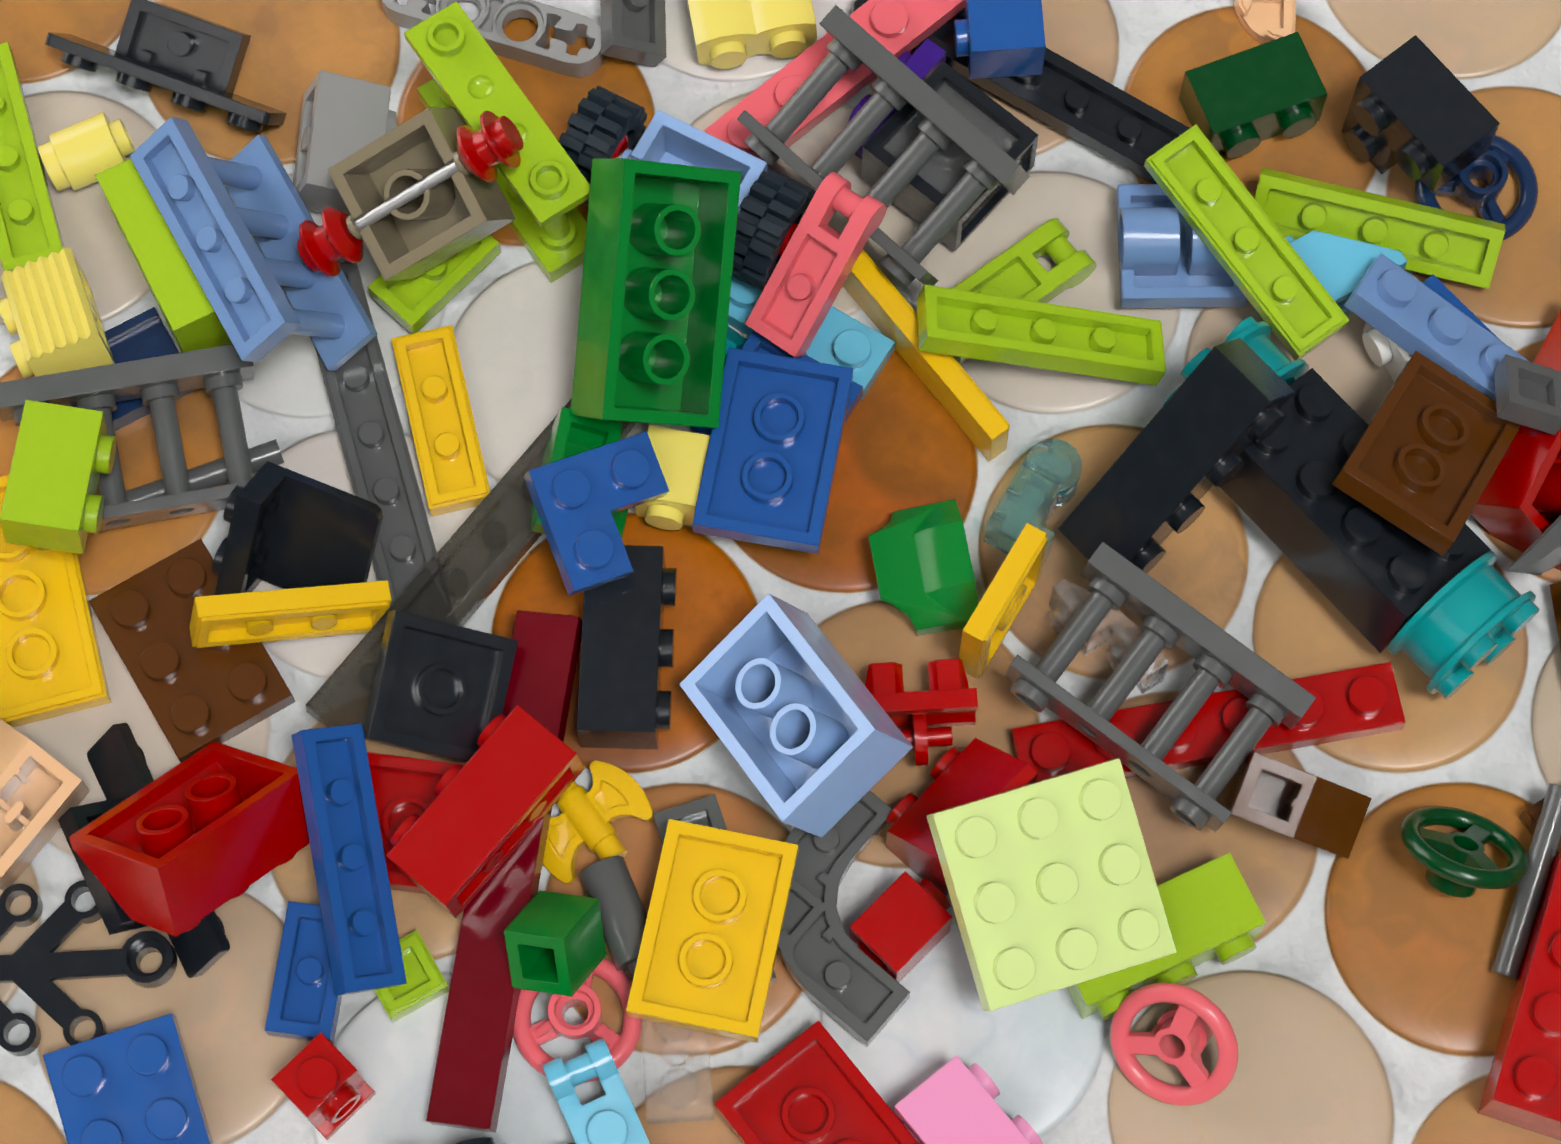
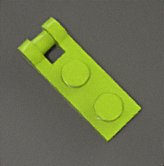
(1020, 274)

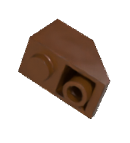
(1298, 804)

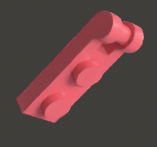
(814, 266)

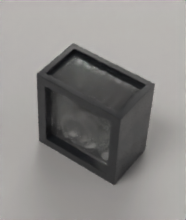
(946, 167)

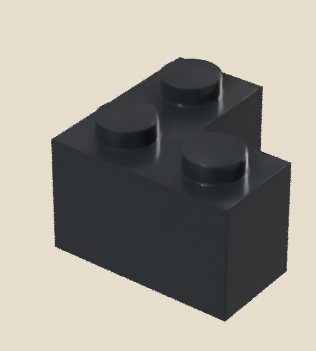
(1417, 116)

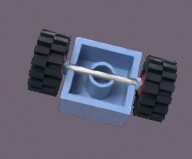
(768, 201)

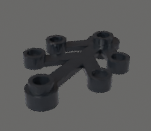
(36, 964)

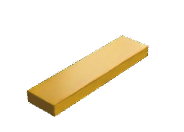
(937, 371)

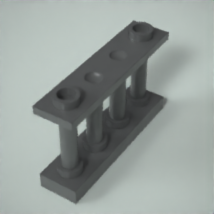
(893, 89)
(159, 385)
(1218, 662)

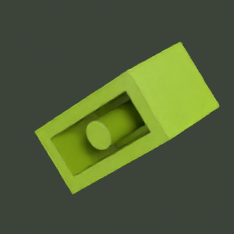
(56, 477)

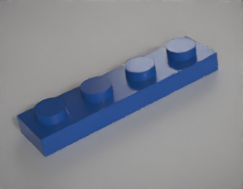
(348, 859)

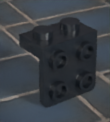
(294, 534)

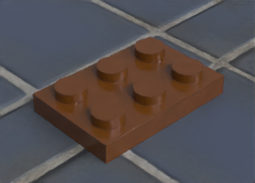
(1427, 453)
(189, 689)

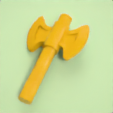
(589, 819)

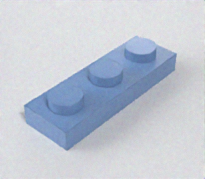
(1427, 324)

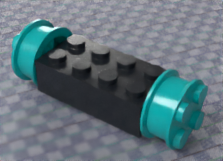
(1388, 585)

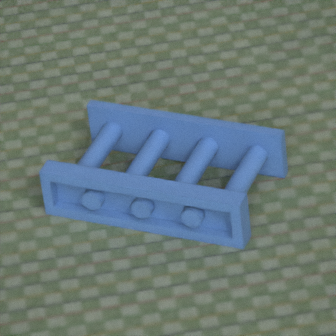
(227, 259)

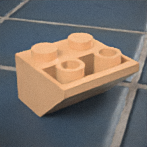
(32, 799)

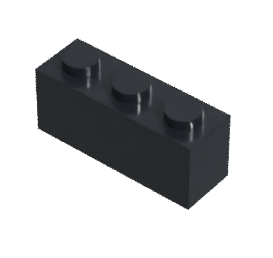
(624, 655)

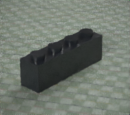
(1181, 456)

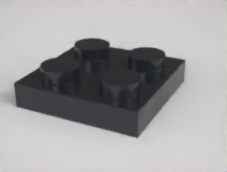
(437, 686)

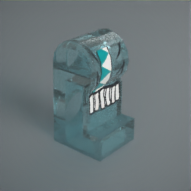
(1040, 486)

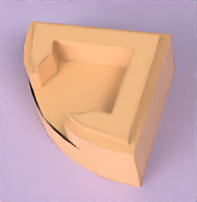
(1267, 18)

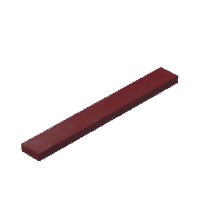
(481, 994)

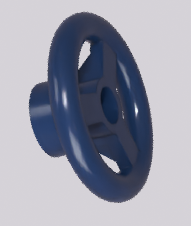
(1494, 172)

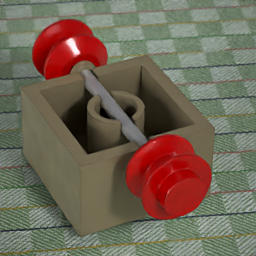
(416, 195)

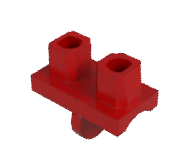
(945, 704)

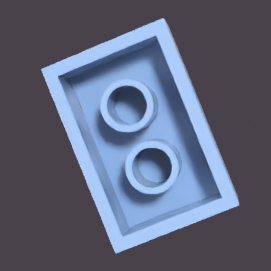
(795, 716)

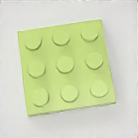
(1051, 884)

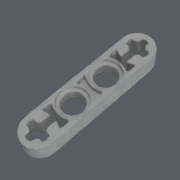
(496, 16)

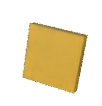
(1003, 601)

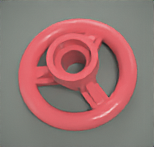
(1191, 1019)
(529, 1037)

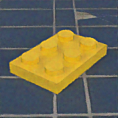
(712, 930)

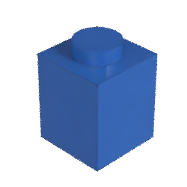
(1001, 38)

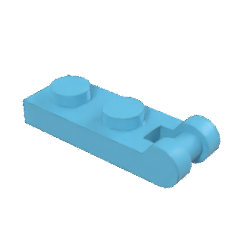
(605, 1119)

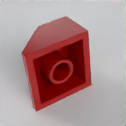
(959, 779)

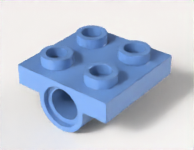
(1164, 257)

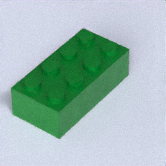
(655, 292)

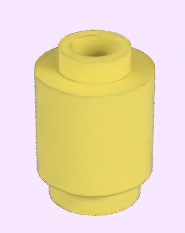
(85, 150)

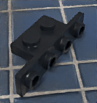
(177, 53)
(121, 773)

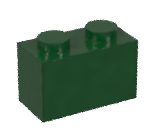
(1254, 95)

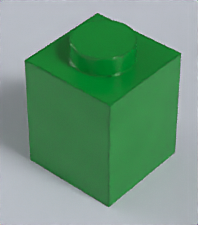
(555, 943)

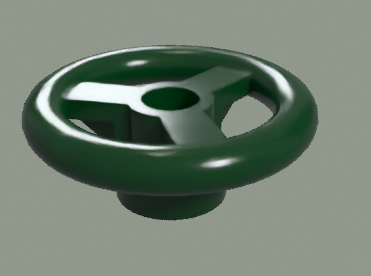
(1458, 859)

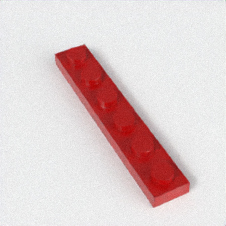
(1345, 707)

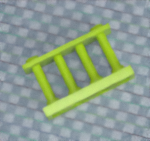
(547, 182)

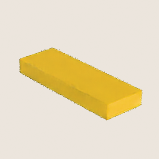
(441, 420)
(288, 613)

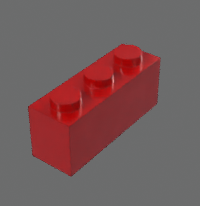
(484, 809)

